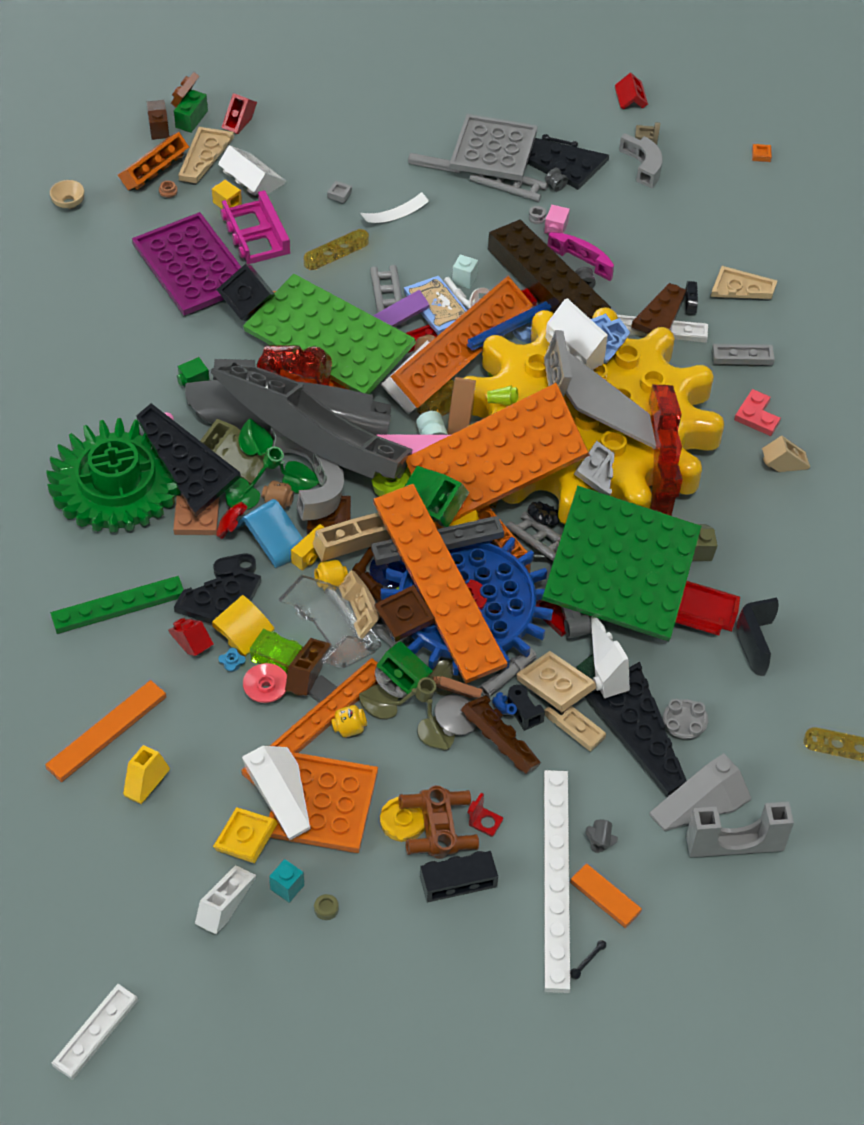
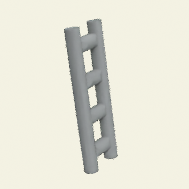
(515, 188)
(379, 289)
(534, 540)

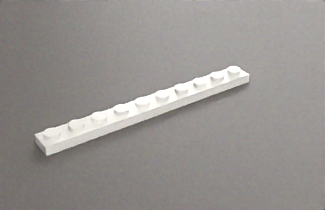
(556, 883)

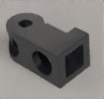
(526, 713)

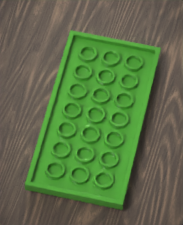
(357, 342)

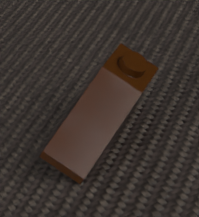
(158, 119)
(306, 667)

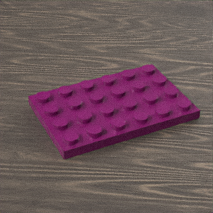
(188, 261)

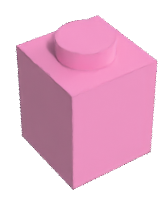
(556, 219)

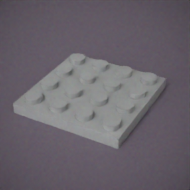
(493, 147)

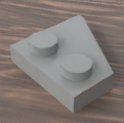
(597, 468)

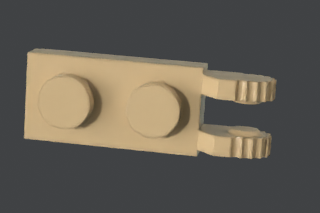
(577, 726)

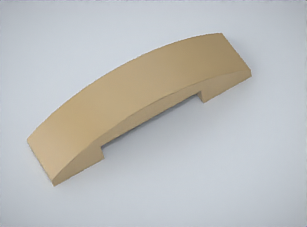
(362, 602)

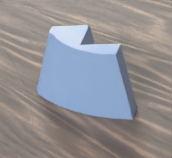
(616, 332)

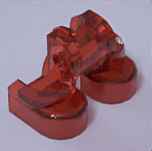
(309, 364)

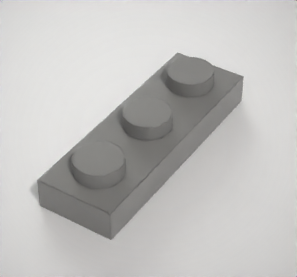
(743, 354)

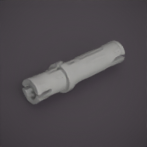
(504, 675)

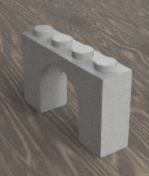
(767, 834)

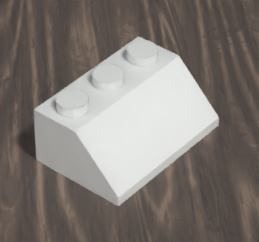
(250, 171)
(581, 334)

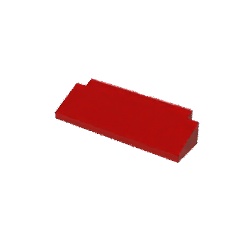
(707, 609)

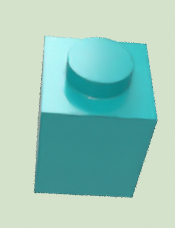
(286, 880)

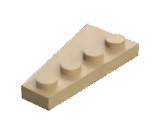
(203, 152)

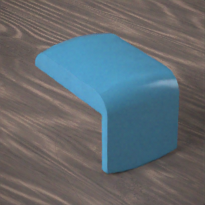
(272, 531)

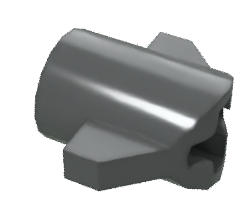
(600, 835)

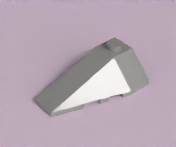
(712, 786)

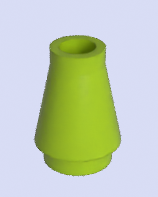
(503, 396)

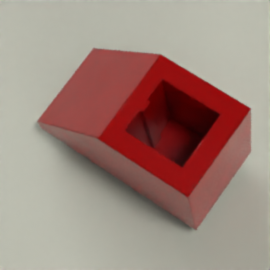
(191, 636)

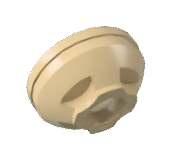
(67, 190)

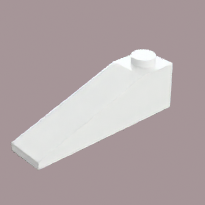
(609, 662)

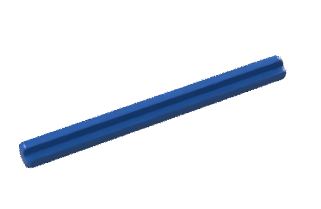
(507, 326)

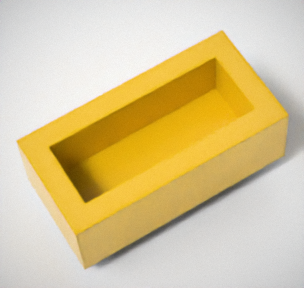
(304, 552)

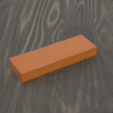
(606, 895)

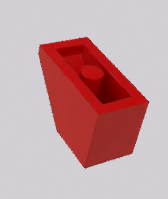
(238, 113)

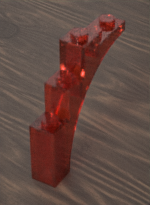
(666, 471)

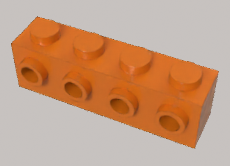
(154, 160)

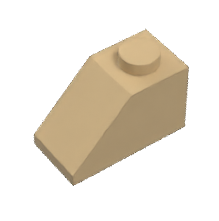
(785, 456)

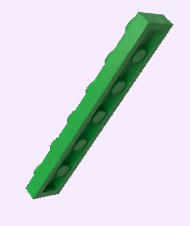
(116, 604)

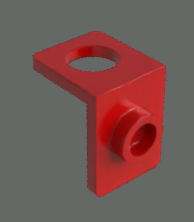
(477, 813)

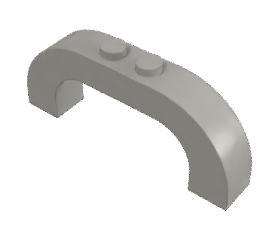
(315, 502)

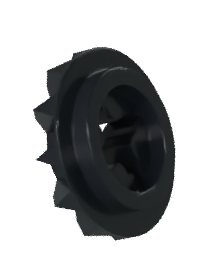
(543, 513)

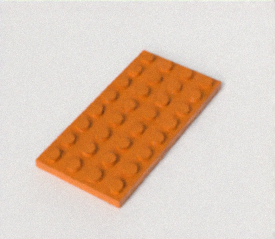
(507, 449)

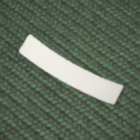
(398, 212)

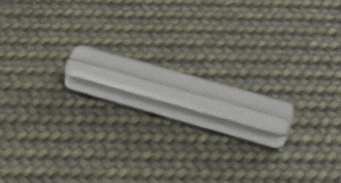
(431, 162)

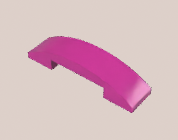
(583, 250)

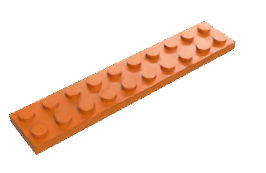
(449, 351)
(440, 583)

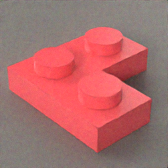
(753, 414)

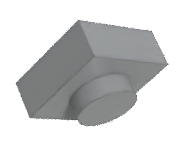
(339, 191)

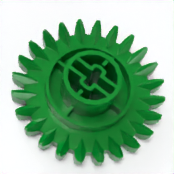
(111, 479)

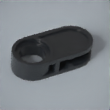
(691, 297)
(227, 565)

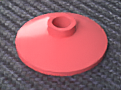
(265, 675)

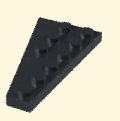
(573, 162)
(191, 464)
(641, 729)

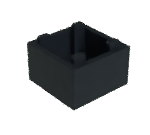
(245, 292)

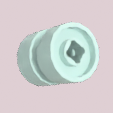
(431, 424)

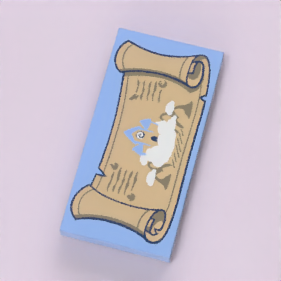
(443, 303)

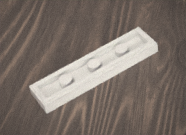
(94, 1031)

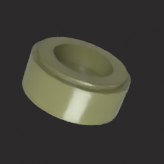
(326, 907)

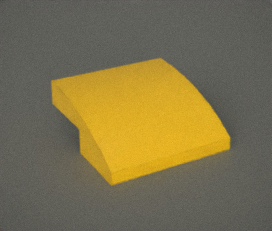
(242, 624)

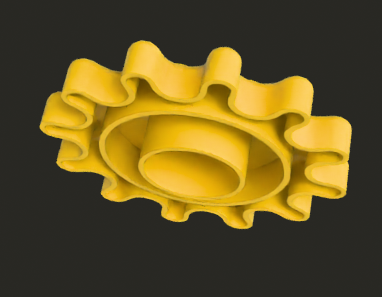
(630, 371)

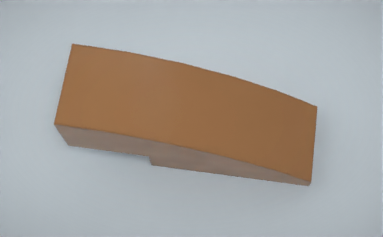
(461, 405)

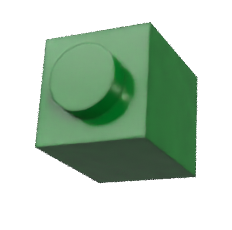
(192, 372)

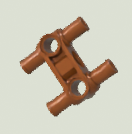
(438, 822)

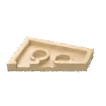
(740, 284)

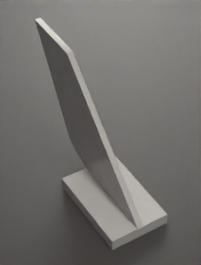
(595, 395)

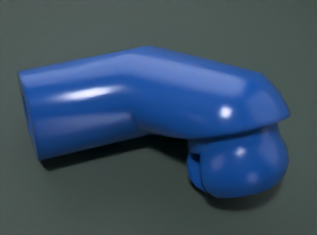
(499, 702)

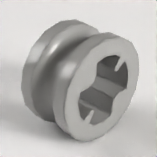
(537, 215)

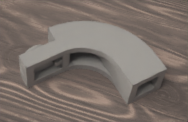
(648, 154)

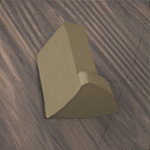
(650, 132)

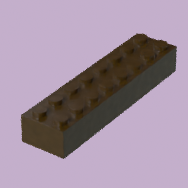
(541, 268)

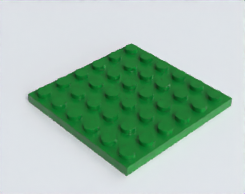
(622, 563)

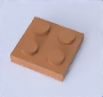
(187, 524)

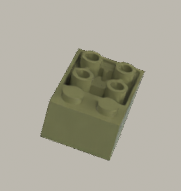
(223, 440)

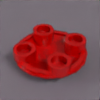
(228, 520)

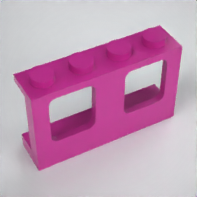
(269, 228)

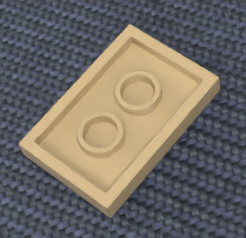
(556, 681)

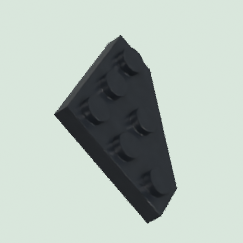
(216, 595)

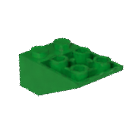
(439, 493)

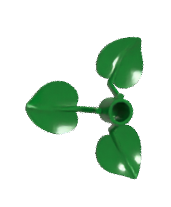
(255, 440)

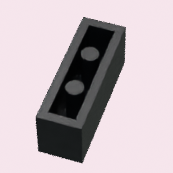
(458, 876)

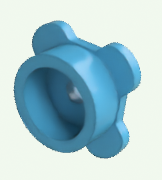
(232, 665)

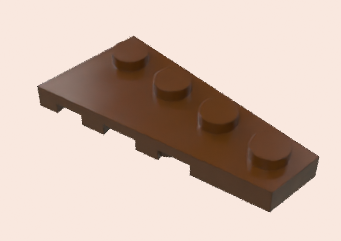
(661, 310)
(503, 735)

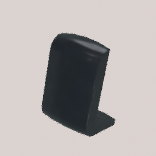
(750, 635)

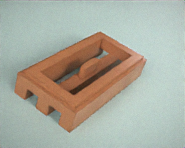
(457, 687)

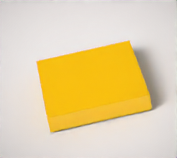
(245, 835)

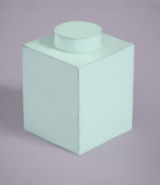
(465, 271)

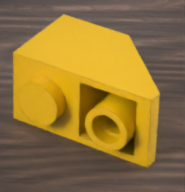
(144, 774)

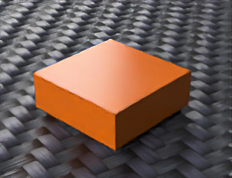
(761, 153)

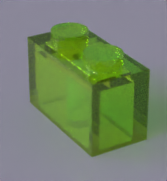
(274, 649)

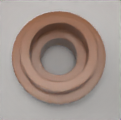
(168, 189)

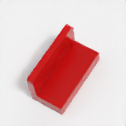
(630, 90)

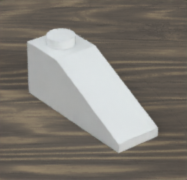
(223, 899)

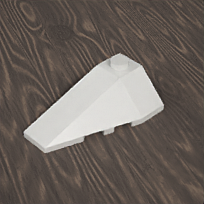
(280, 784)

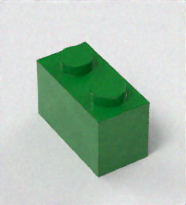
(190, 111)
(403, 667)

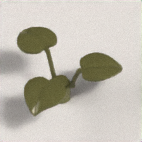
(384, 705)

